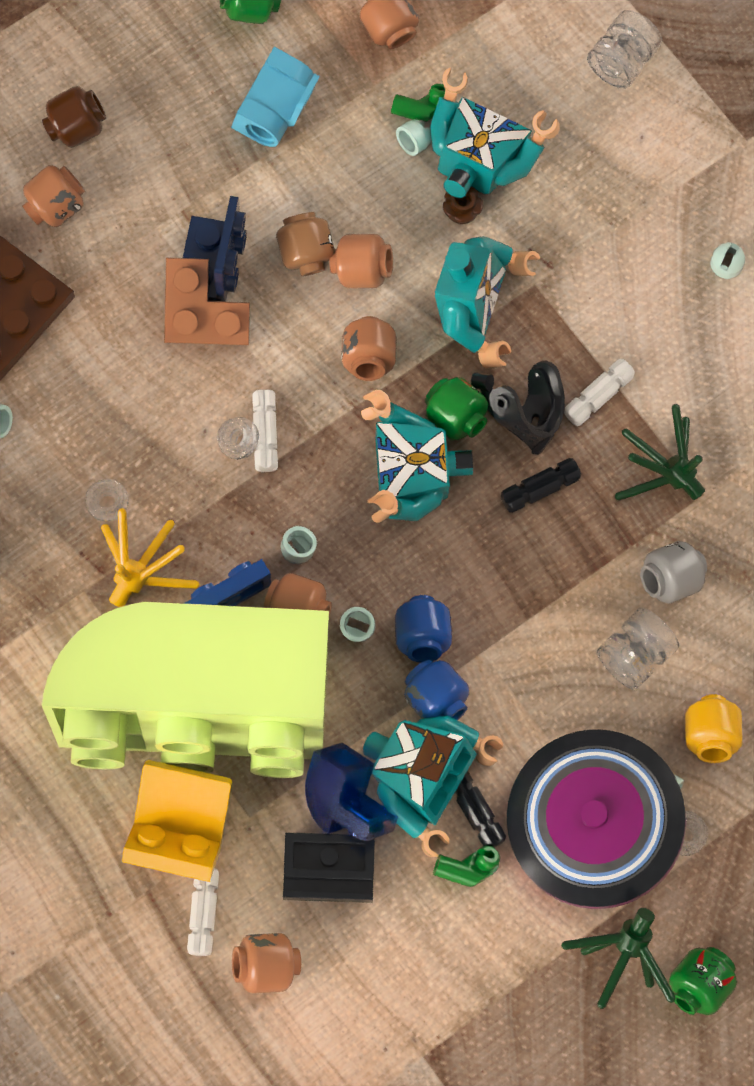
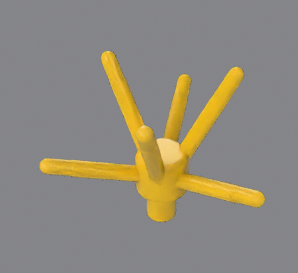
(133, 574)

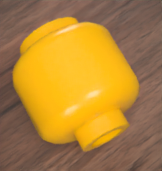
(713, 728)

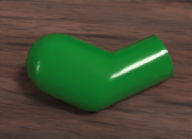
(418, 109)
(470, 870)

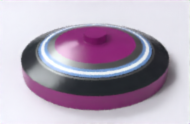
(596, 819)

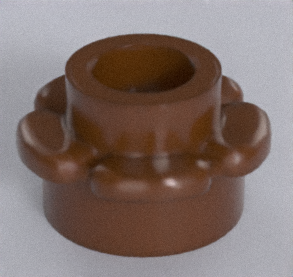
(463, 214)

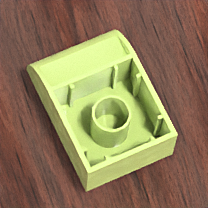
(193, 687)

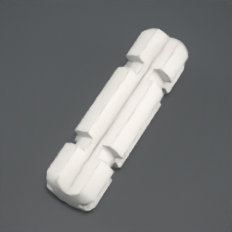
(599, 392)
(265, 420)
(203, 916)

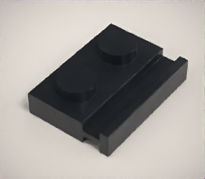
(328, 868)

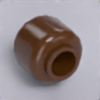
(74, 116)

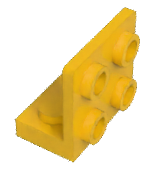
(178, 820)

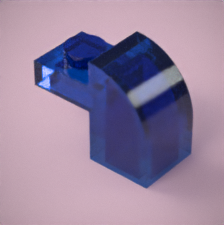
(338, 796)

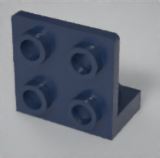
(221, 245)

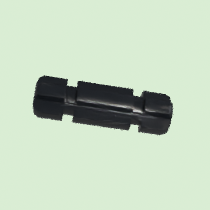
(540, 485)
(479, 813)

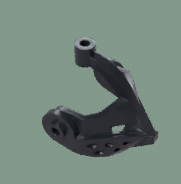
(544, 401)

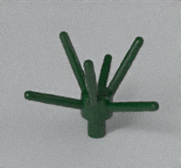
(675, 471)
(631, 942)

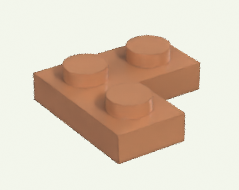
(191, 315)

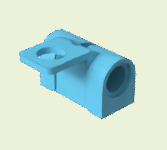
(275, 99)

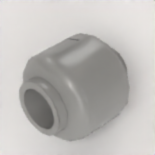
(673, 572)

